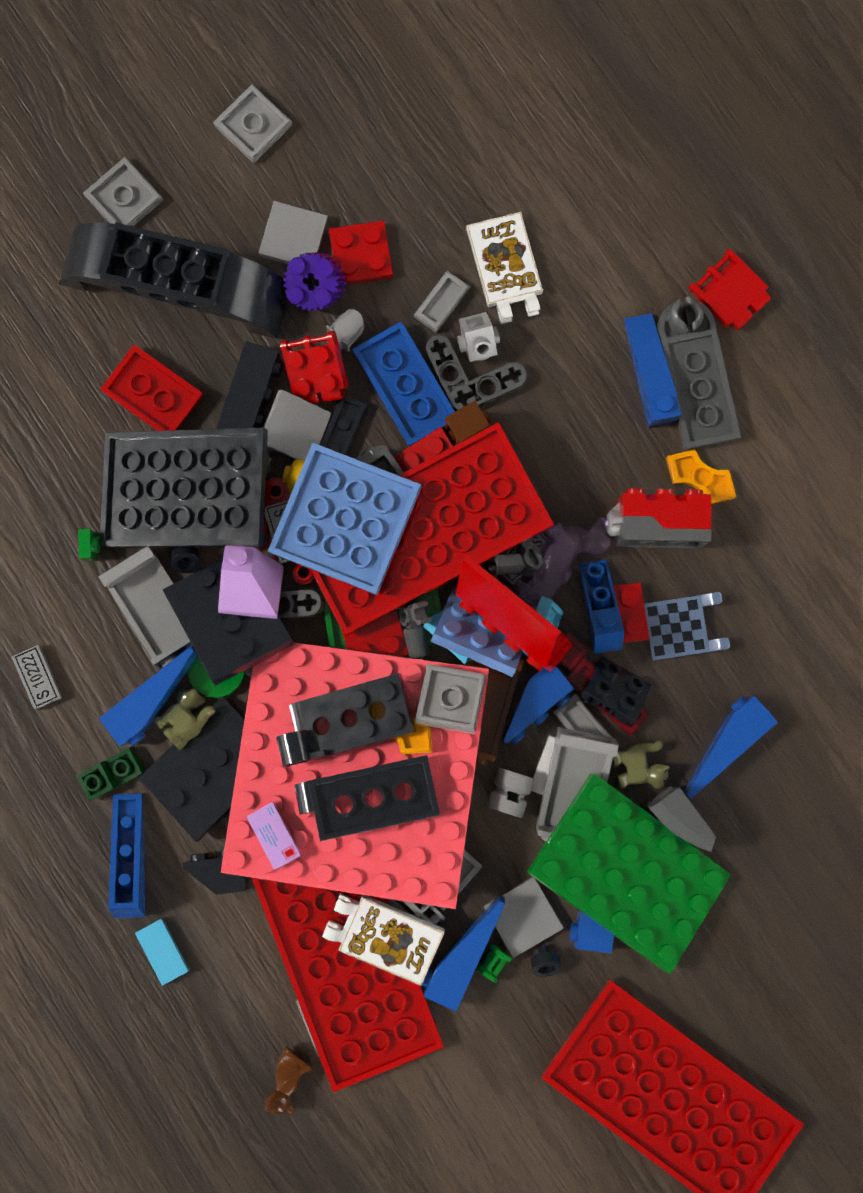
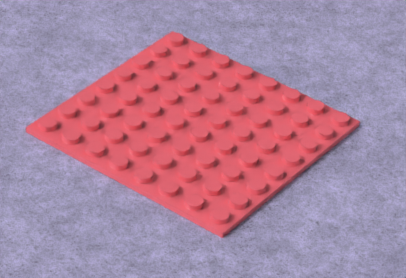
(397, 862)

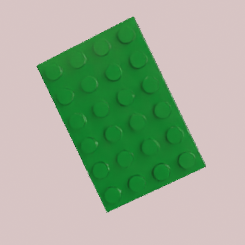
(629, 873)

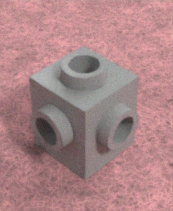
(478, 337)

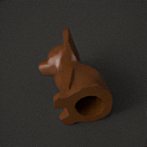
(287, 1075)

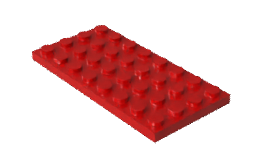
(469, 504)
(354, 1011)
(670, 1097)

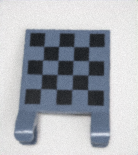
(679, 627)

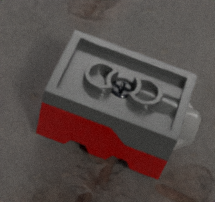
(661, 519)

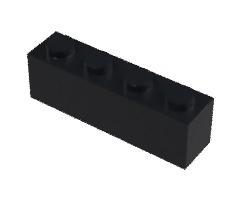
(250, 387)

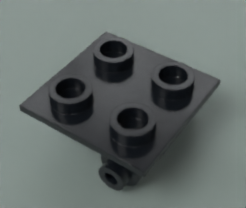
(617, 690)

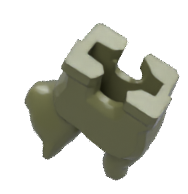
(179, 722)
(636, 766)

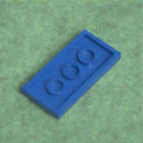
(404, 383)

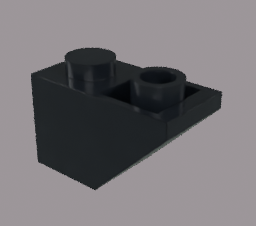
(209, 874)

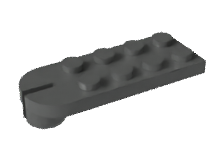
(698, 375)

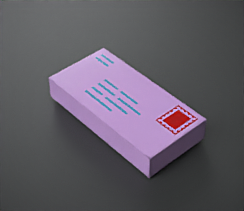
(274, 835)

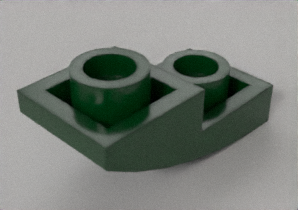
(111, 773)

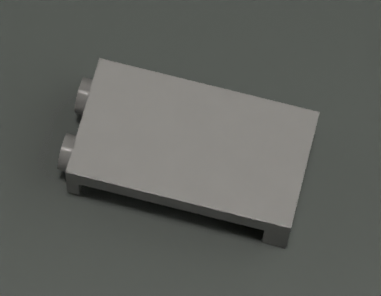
(139, 593)
(571, 762)

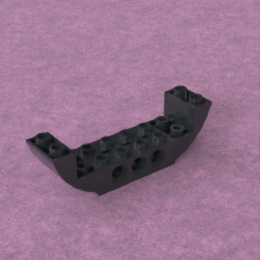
(175, 273)

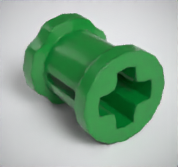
(493, 963)

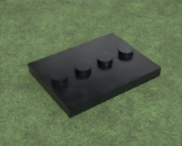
(222, 641)
(200, 778)

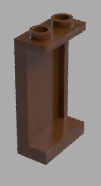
(496, 708)

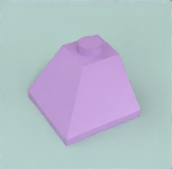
(249, 583)

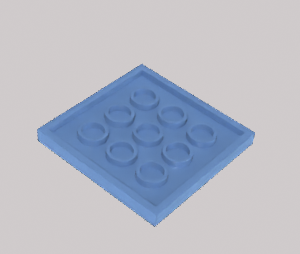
(345, 518)

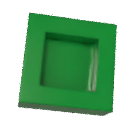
(88, 544)

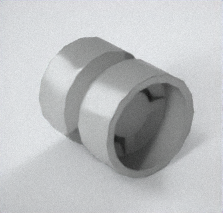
(514, 782)

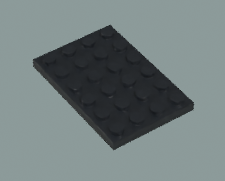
(184, 488)

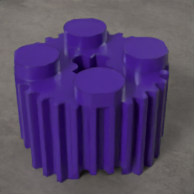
(299, 285)

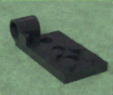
(308, 744)
(321, 794)

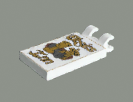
(505, 264)
(385, 937)

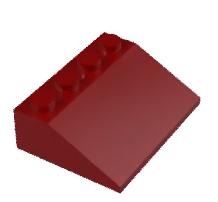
(511, 616)

